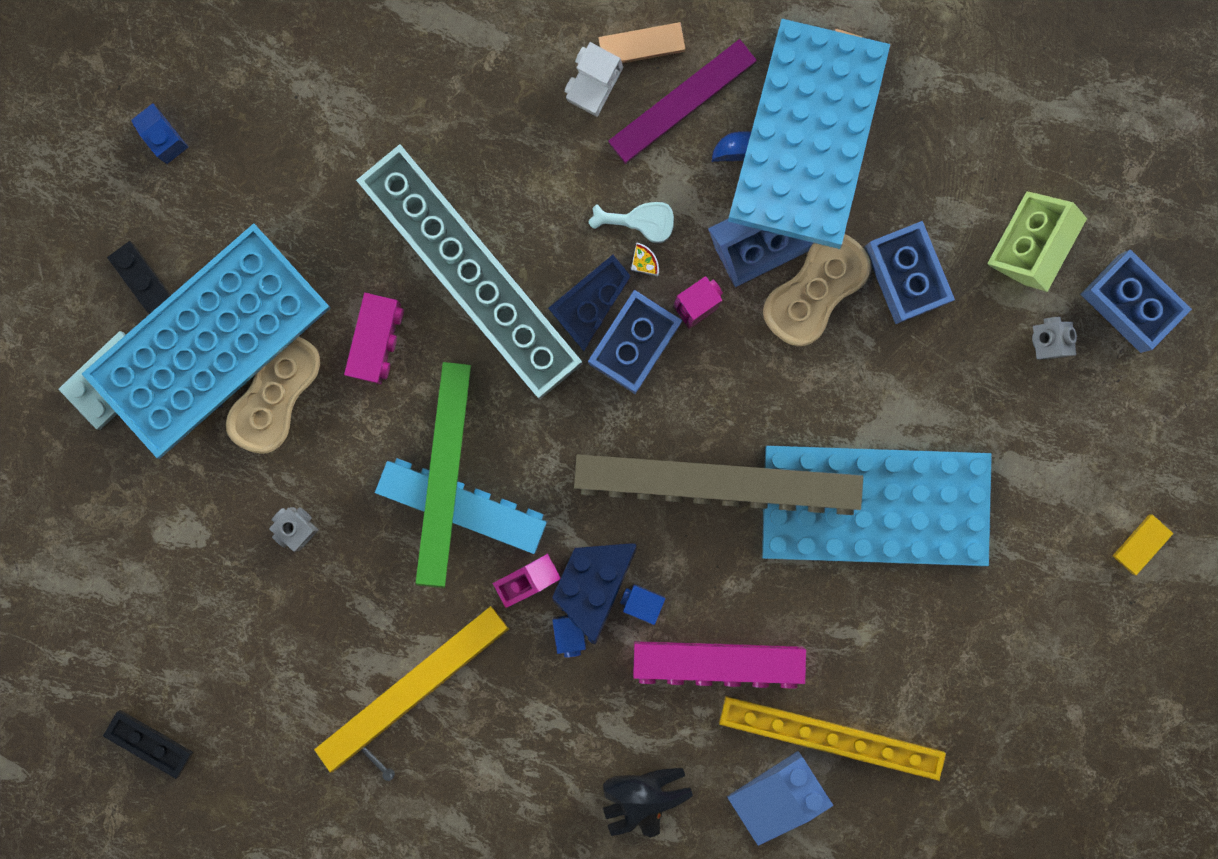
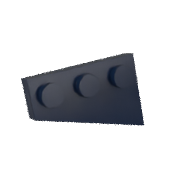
(588, 302)

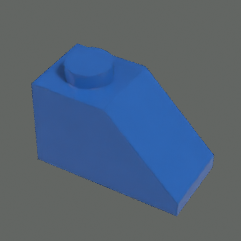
(159, 134)

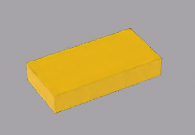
(1142, 544)

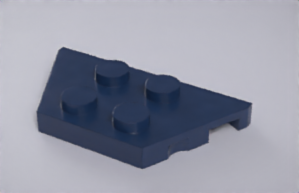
(592, 585)

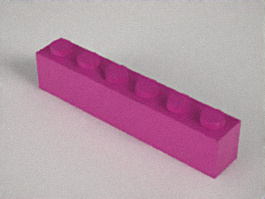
(719, 663)

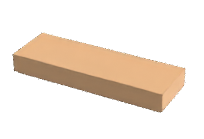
(645, 43)

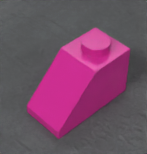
(526, 581)

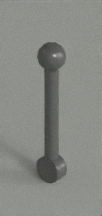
(388, 774)

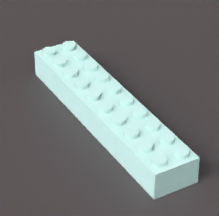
(469, 272)

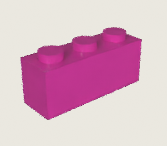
(698, 301)
(374, 338)

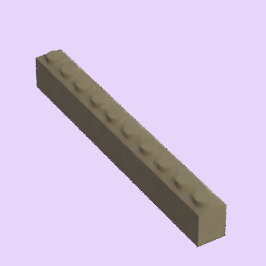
(718, 482)

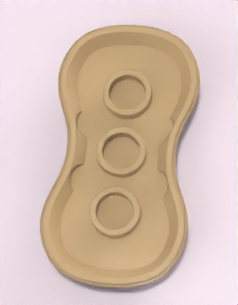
(803, 305)
(263, 414)

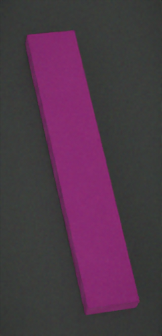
(682, 101)

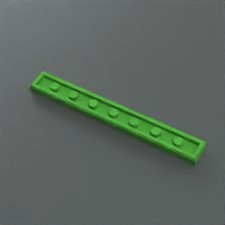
(443, 475)

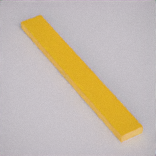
(411, 689)
(832, 738)

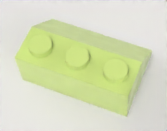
(1037, 240)

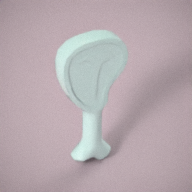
(652, 219)

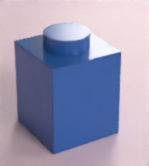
(642, 603)
(568, 637)

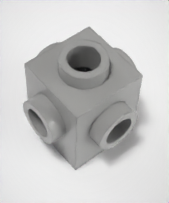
(1054, 339)
(302, 531)

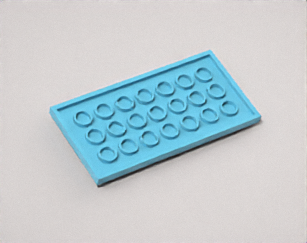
(809, 134)
(206, 341)
(911, 511)

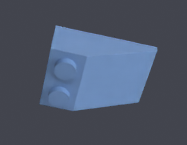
(780, 799)

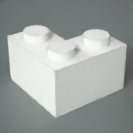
(595, 79)

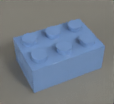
(909, 272)
(1135, 301)
(634, 342)

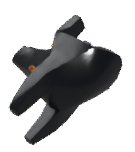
(642, 800)

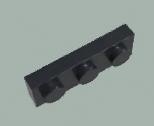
(139, 276)
(148, 744)

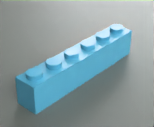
(470, 510)

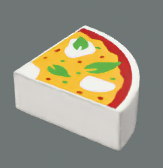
(644, 261)

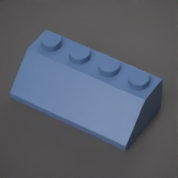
(752, 251)

